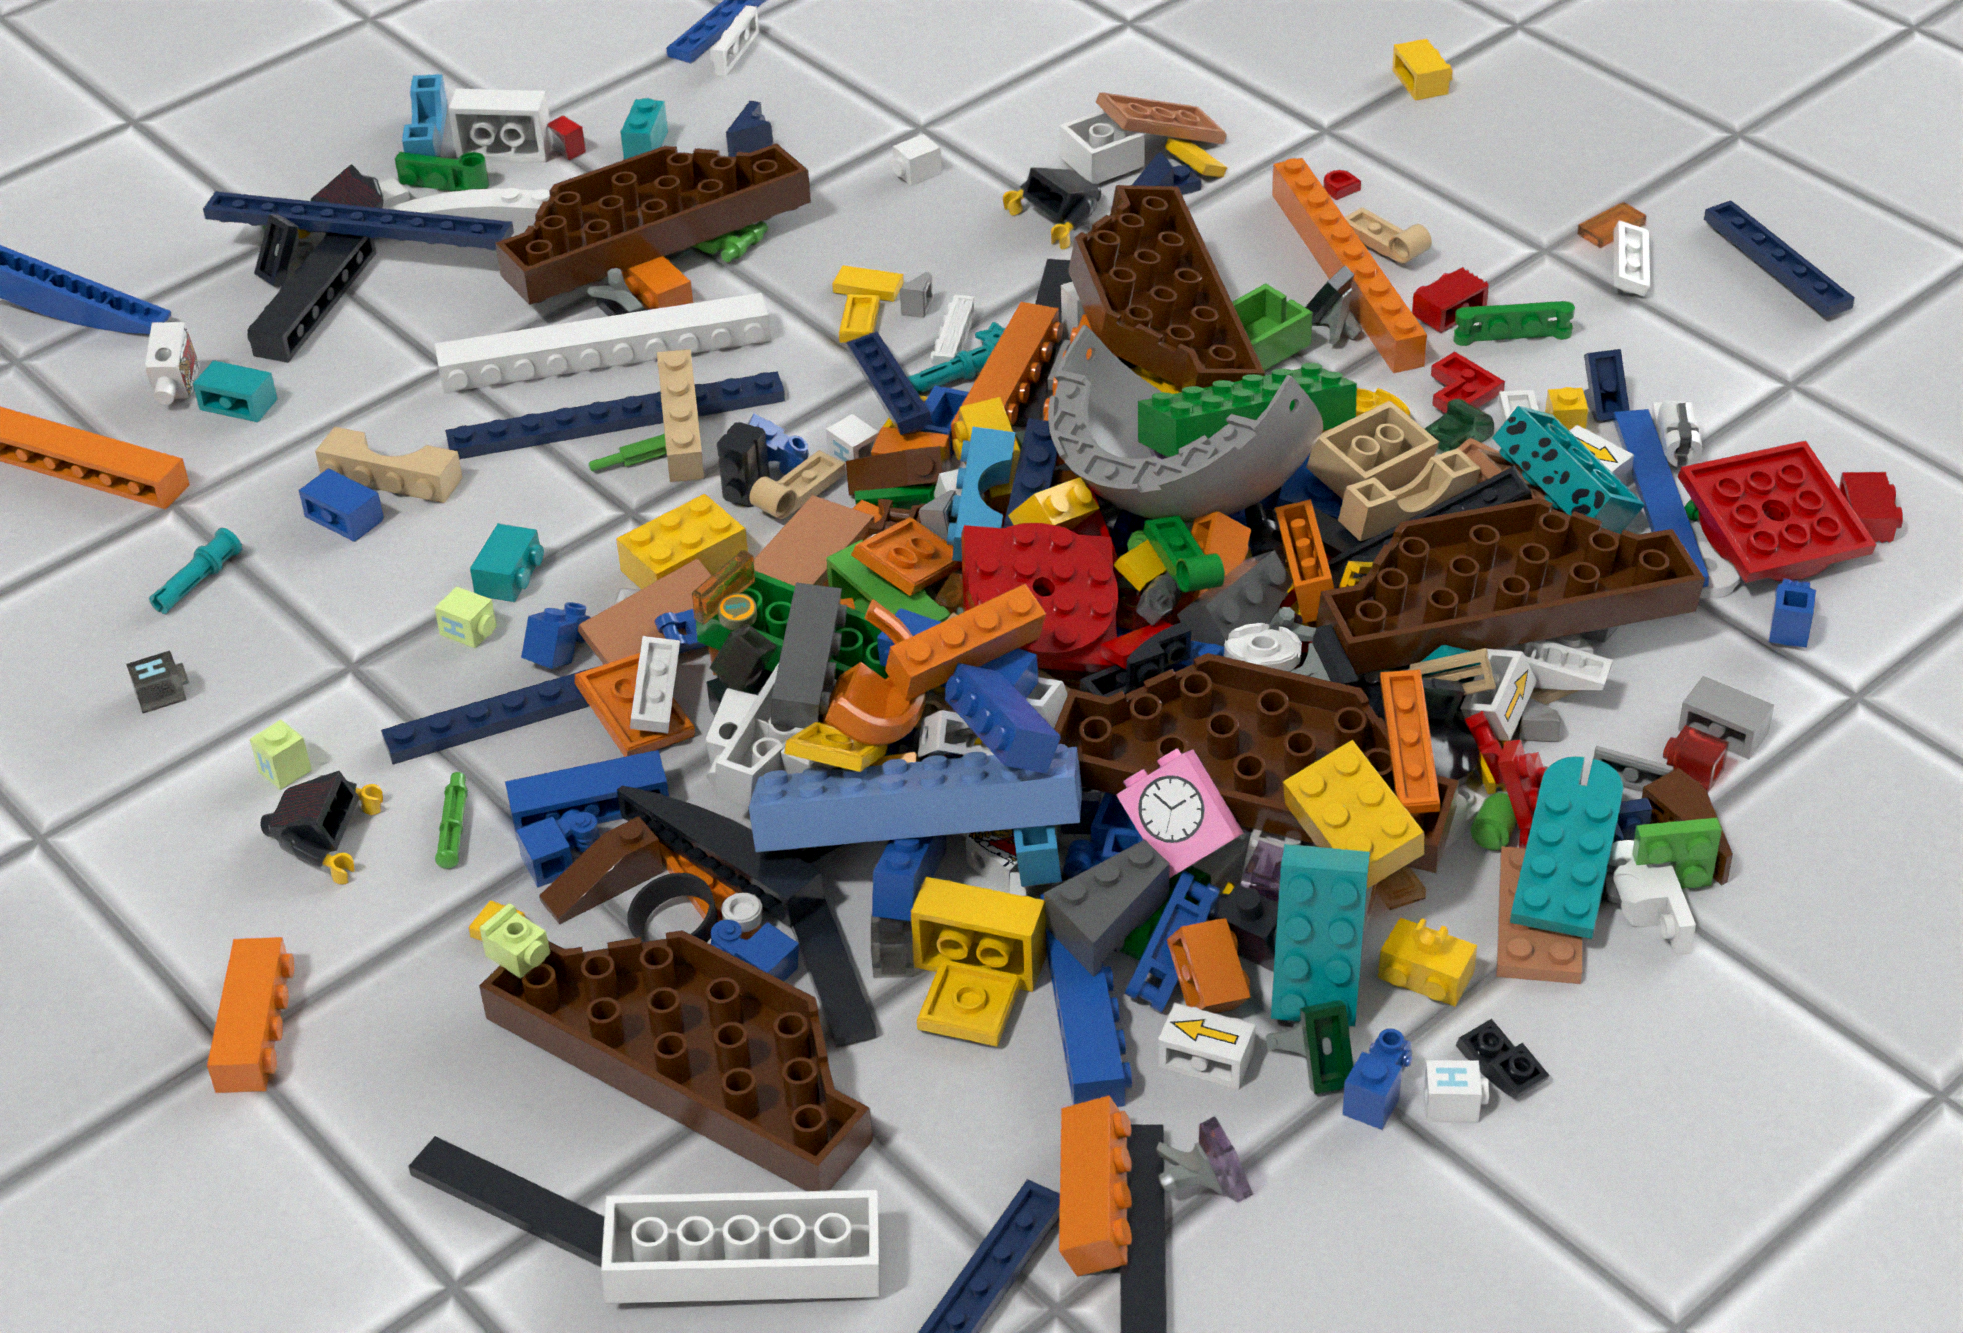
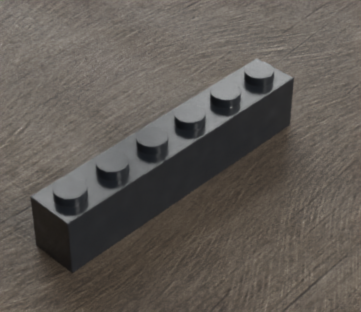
(309, 295)

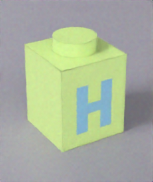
(465, 617)
(280, 754)

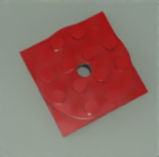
(1775, 513)
(1069, 566)

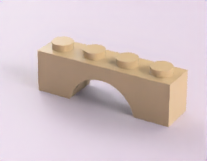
(680, 415)
(424, 474)
(1372, 508)

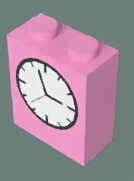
(1179, 810)

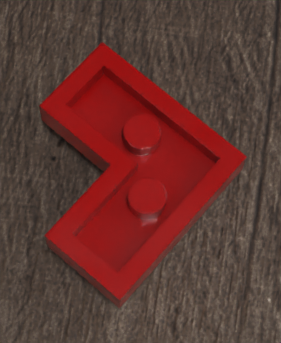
(1464, 381)
(1522, 779)

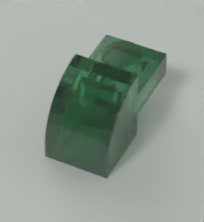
(1460, 424)

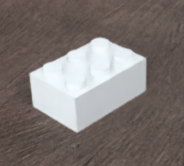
(501, 124)

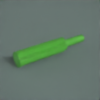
(633, 453)

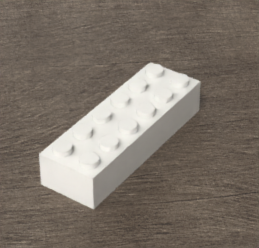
(740, 1246)

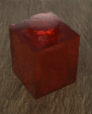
(1698, 755)

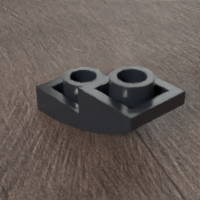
(1156, 653)
(1502, 1063)

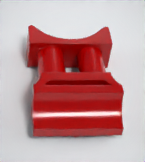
(1486, 743)

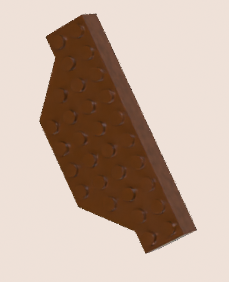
(645, 212)
(1158, 291)
(1504, 582)
(1249, 733)
(697, 1043)

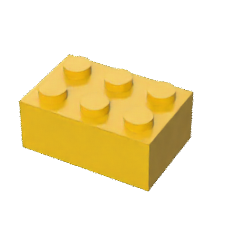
(988, 415)
(679, 537)
(1352, 808)
(979, 929)

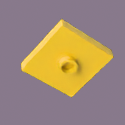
(830, 746)
(969, 1002)

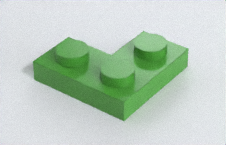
(1687, 845)

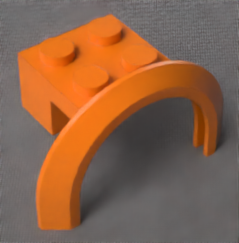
(867, 704)

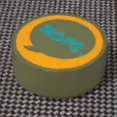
(737, 610)

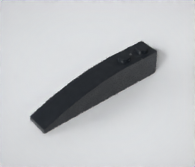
(728, 853)

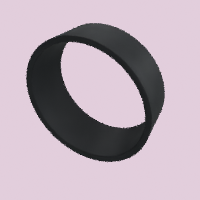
(666, 888)

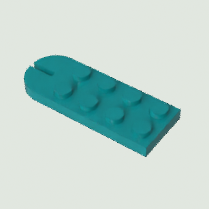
(1568, 848)

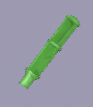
(452, 821)

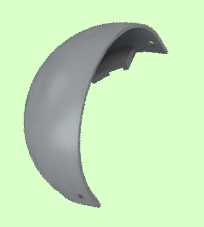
(1097, 437)

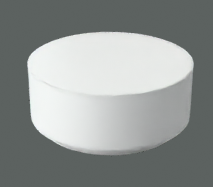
(744, 909)

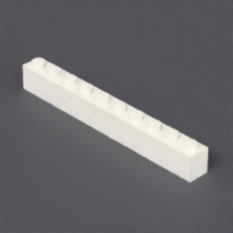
(601, 342)

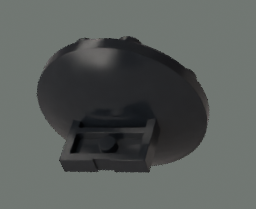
(1451, 740)

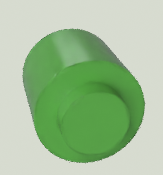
(1494, 822)

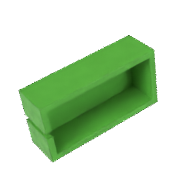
(1273, 325)
(865, 585)

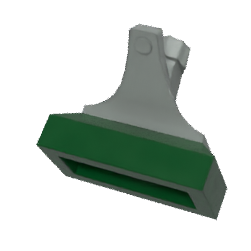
(1324, 1042)

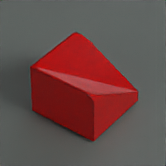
(570, 134)

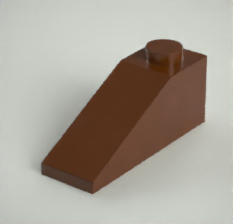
(897, 469)
(1683, 799)
(606, 869)

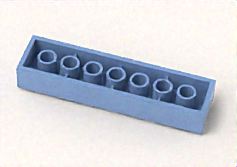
(911, 800)

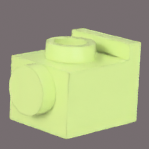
(514, 941)

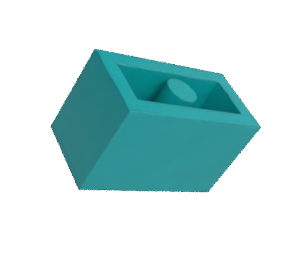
(644, 127)
(235, 391)
(506, 562)

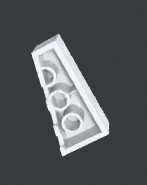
(753, 748)

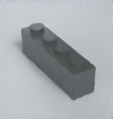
(806, 656)

